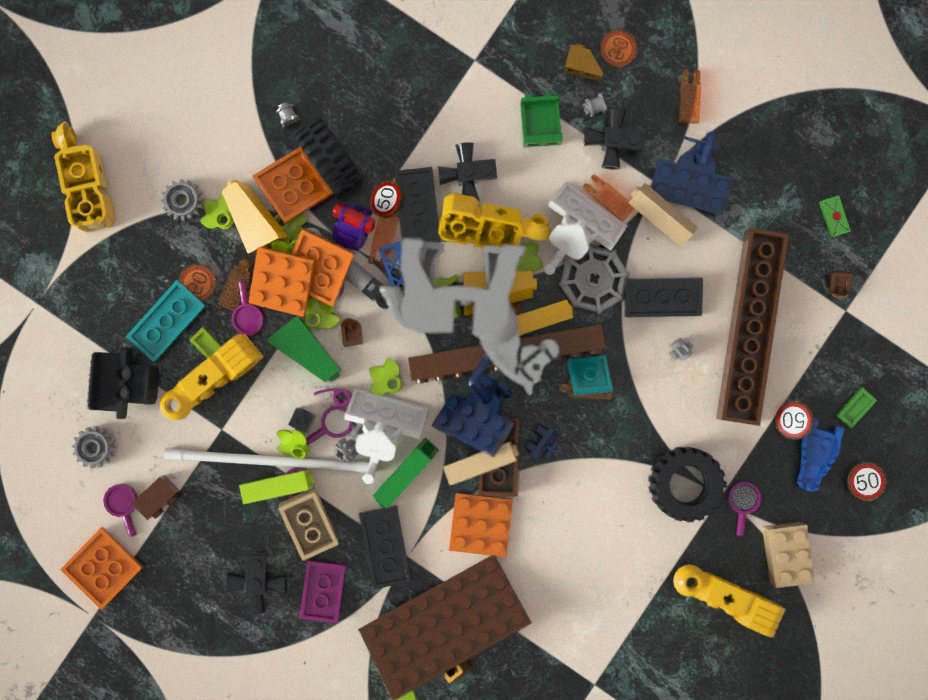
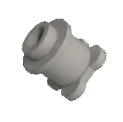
(595, 105)
(287, 114)

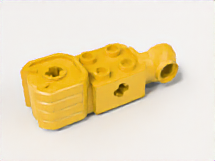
(82, 182)
(487, 225)
(229, 362)
(744, 605)

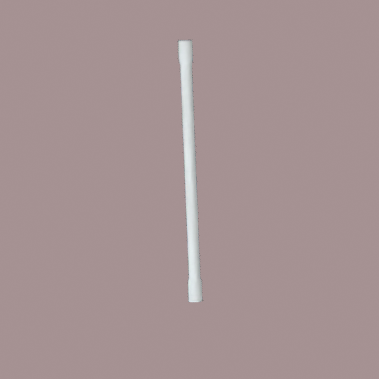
(181, 454)

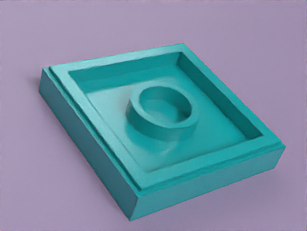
(589, 375)

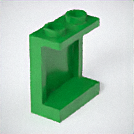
(540, 120)

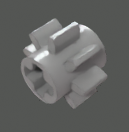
(681, 349)
(345, 450)

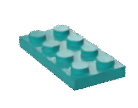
(166, 321)

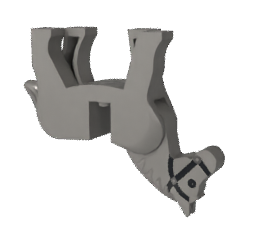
(495, 323)

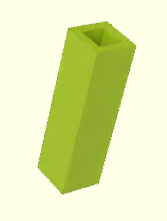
(277, 486)

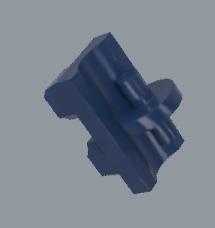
(539, 449)

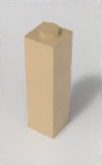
(662, 214)
(480, 463)

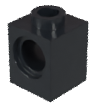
(302, 420)

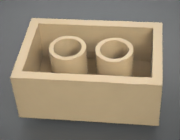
(308, 523)
(788, 554)

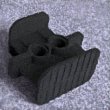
(107, 382)

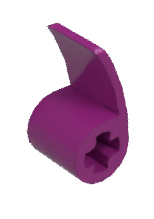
(337, 392)

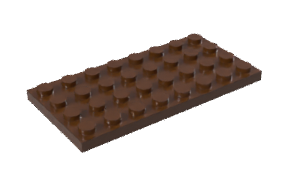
(444, 627)

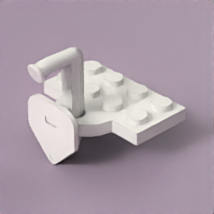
(581, 224)
(382, 423)

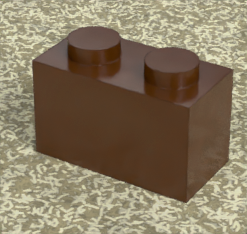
(156, 497)

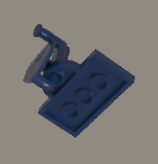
(693, 182)
(477, 418)

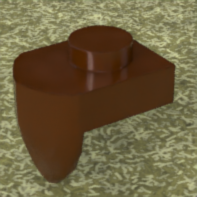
(840, 284)
(351, 332)

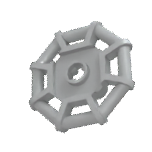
(590, 289)

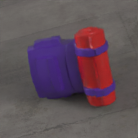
(352, 226)

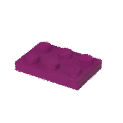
(322, 591)

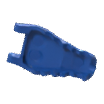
(818, 453)

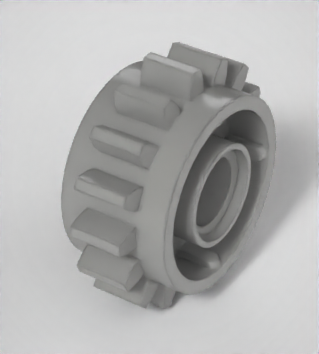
(172, 198)
(83, 447)

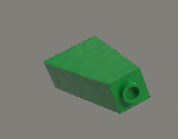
(305, 349)
(405, 473)

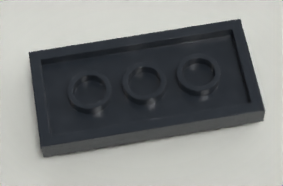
(419, 208)
(663, 297)
(385, 547)

